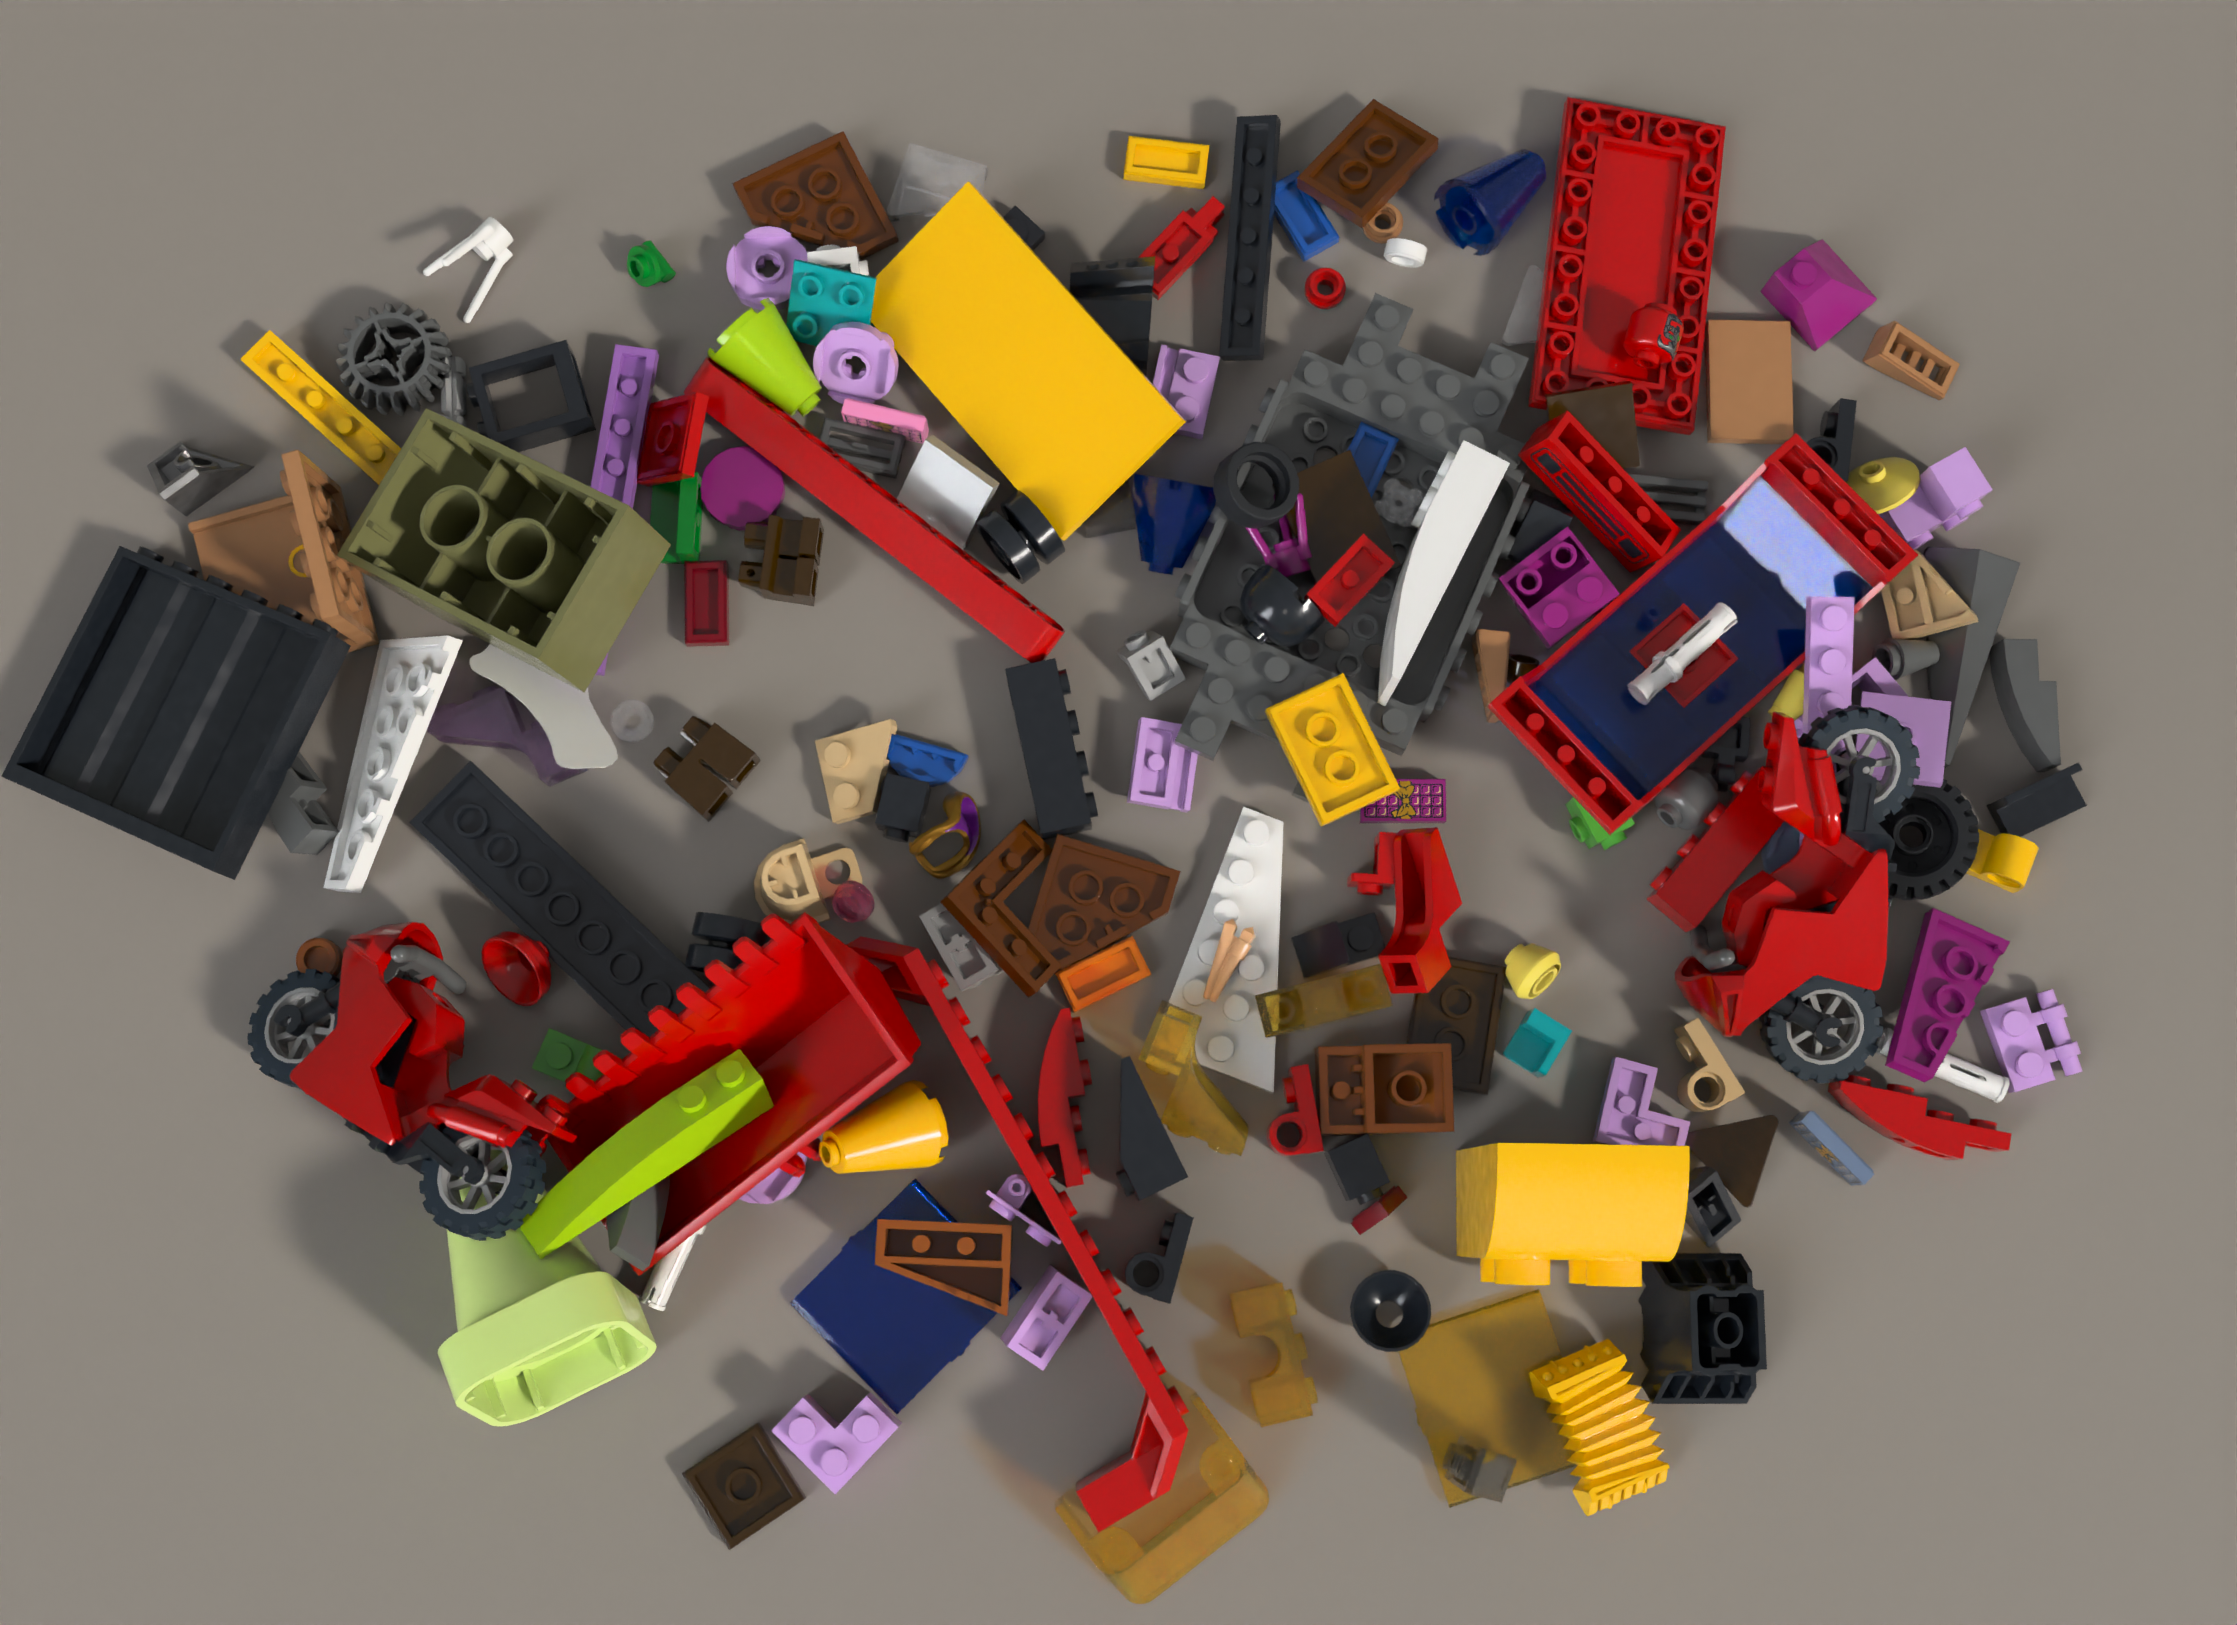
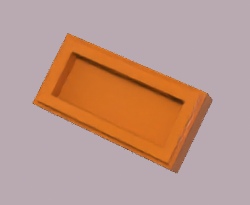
(1103, 974)

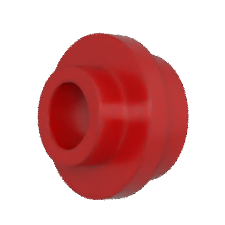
(1328, 277)

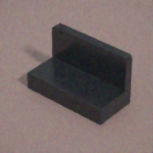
(2038, 803)

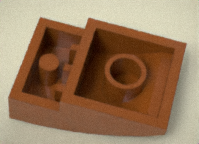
(1384, 1089)

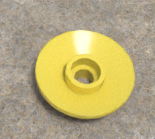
(1885, 482)

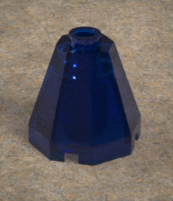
(1169, 519)

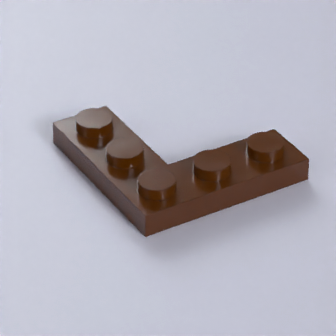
(980, 908)

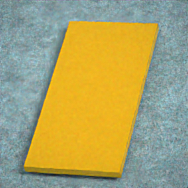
(1019, 361)

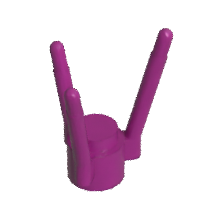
(1292, 554)

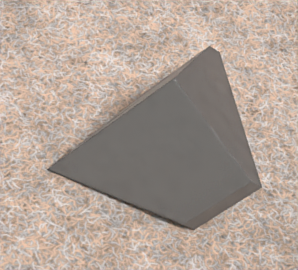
(193, 477)

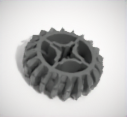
(363, 367)

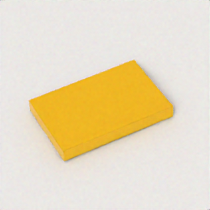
(1332, 749)

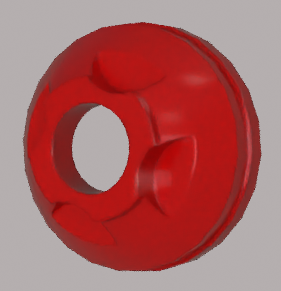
(517, 967)

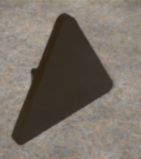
(1736, 1153)

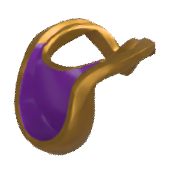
(963, 819)

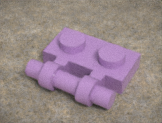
(2019, 1045)

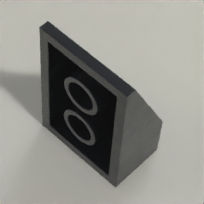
(1144, 1146)

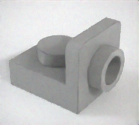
(1151, 663)

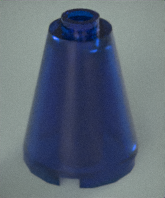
(1488, 200)

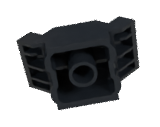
(1119, 300)
(1701, 1329)

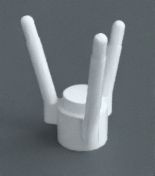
(487, 241)

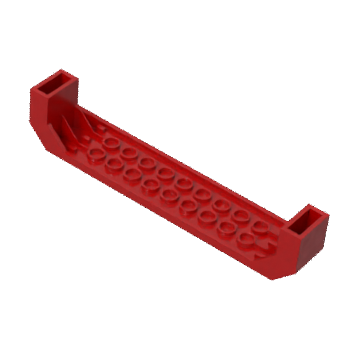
(1160, 1430)

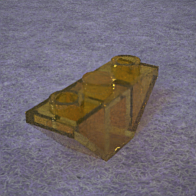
(1323, 1001)

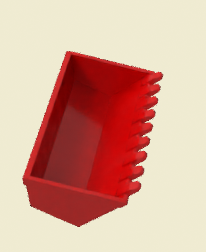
(808, 1022)

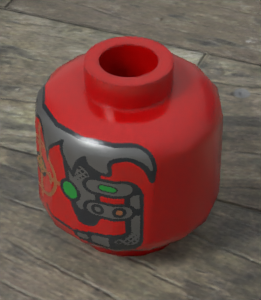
(1653, 335)

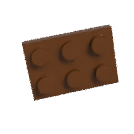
(1367, 163)

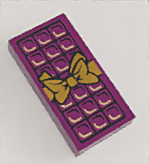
(1414, 803)

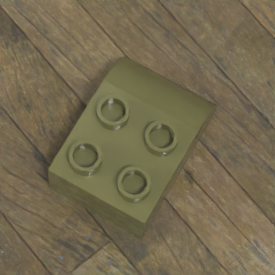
(506, 548)

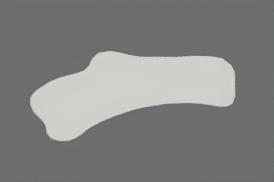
(561, 710)

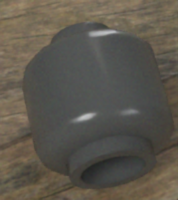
(1687, 799)

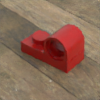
(1350, 580)
(1299, 1091)

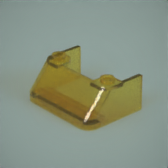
(1149, 1570)

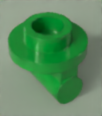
(648, 265)

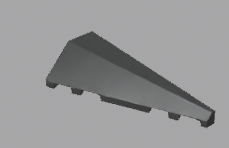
(1984, 585)

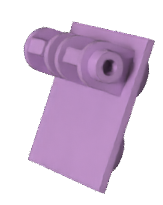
(1009, 1202)

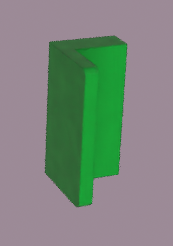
(678, 518)

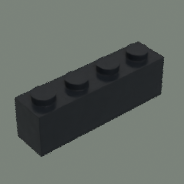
(1049, 748)

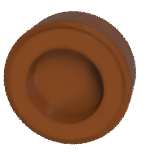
(319, 955)

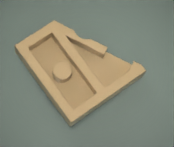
(1923, 603)
(854, 768)

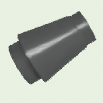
(1905, 656)

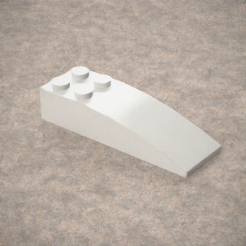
(1443, 534)

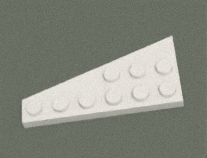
(396, 715)
(1250, 893)

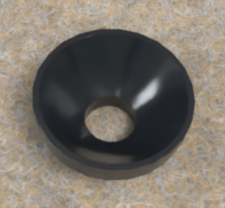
(1395, 1288)

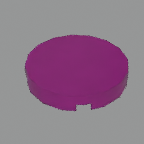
(741, 487)

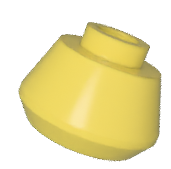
(1531, 969)

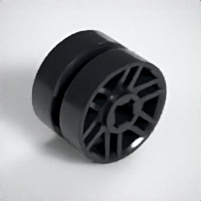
(1020, 537)
(720, 933)

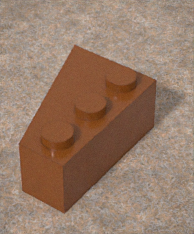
(950, 1256)

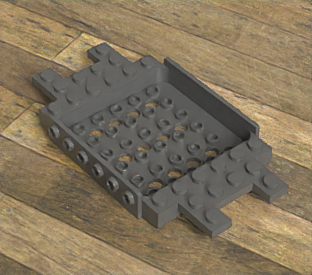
(1322, 408)

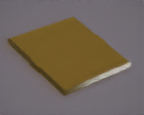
(1476, 1383)

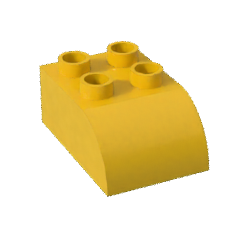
(1572, 1203)

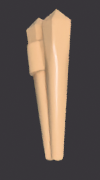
(1227, 957)

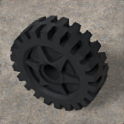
(1947, 844)

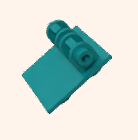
(825, 298)

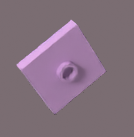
(1926, 722)

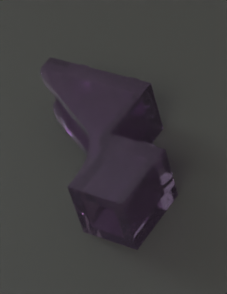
(495, 722)

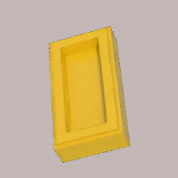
(1166, 162)

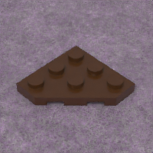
(819, 198)
(1096, 899)

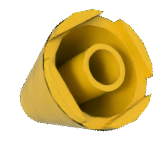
(888, 1134)

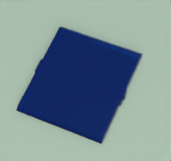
(885, 1323)

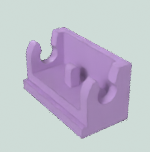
(1046, 1317)

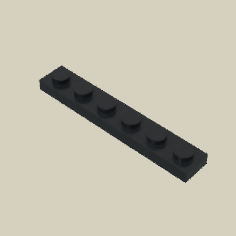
(1250, 238)

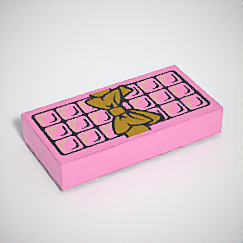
(878, 417)

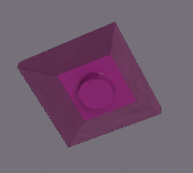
(1817, 293)

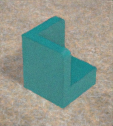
(1536, 1042)

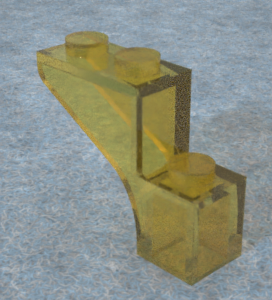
(1195, 1102)

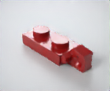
(1183, 244)

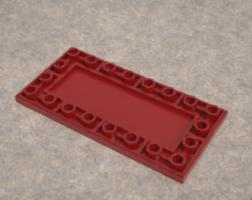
(1623, 233)

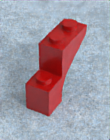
(1424, 902)

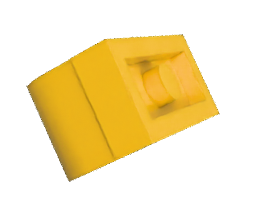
(2003, 860)

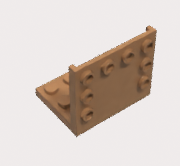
(255, 543)

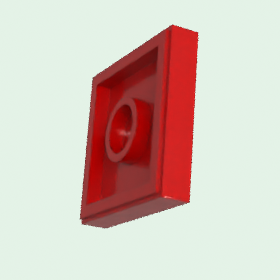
(672, 439)

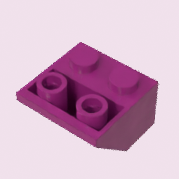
(1558, 587)

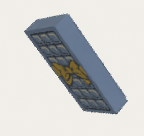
(1832, 1148)

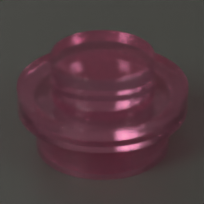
(853, 902)

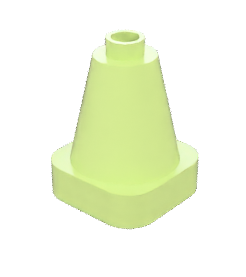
(535, 1325)

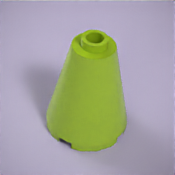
(768, 360)

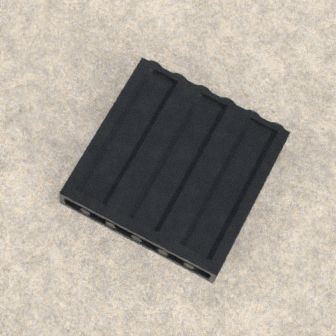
(178, 709)

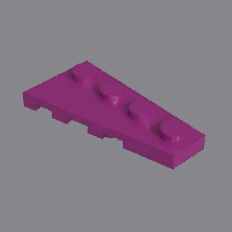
(1940, 991)

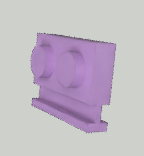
(1187, 384)
(1161, 770)

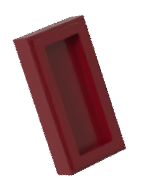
(706, 603)

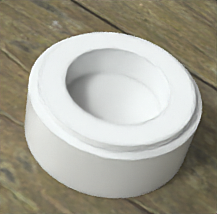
(1405, 252)

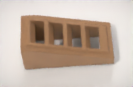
(1904, 371)
(1491, 662)

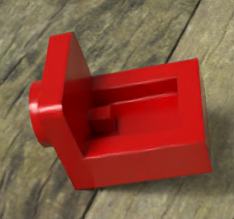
(1383, 868)

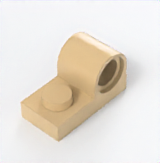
(1698, 1046)

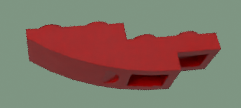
(1060, 1080)
(1902, 1119)

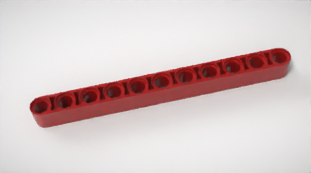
(877, 513)

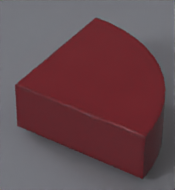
(1379, 1210)

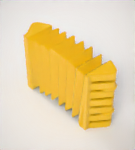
(1603, 1425)

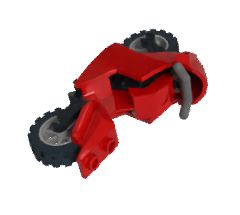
(1822, 913)
(388, 1076)

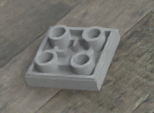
(947, 491)

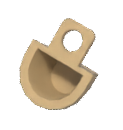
(795, 883)

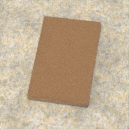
(1748, 381)

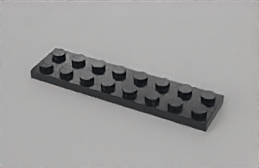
(554, 899)

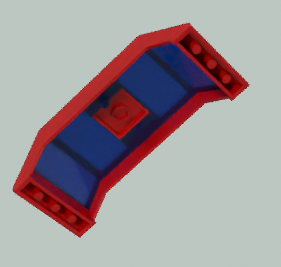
(1767, 548)

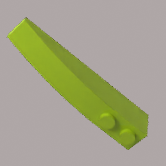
(649, 1150)

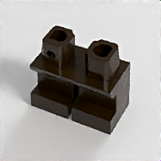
(789, 559)
(713, 748)

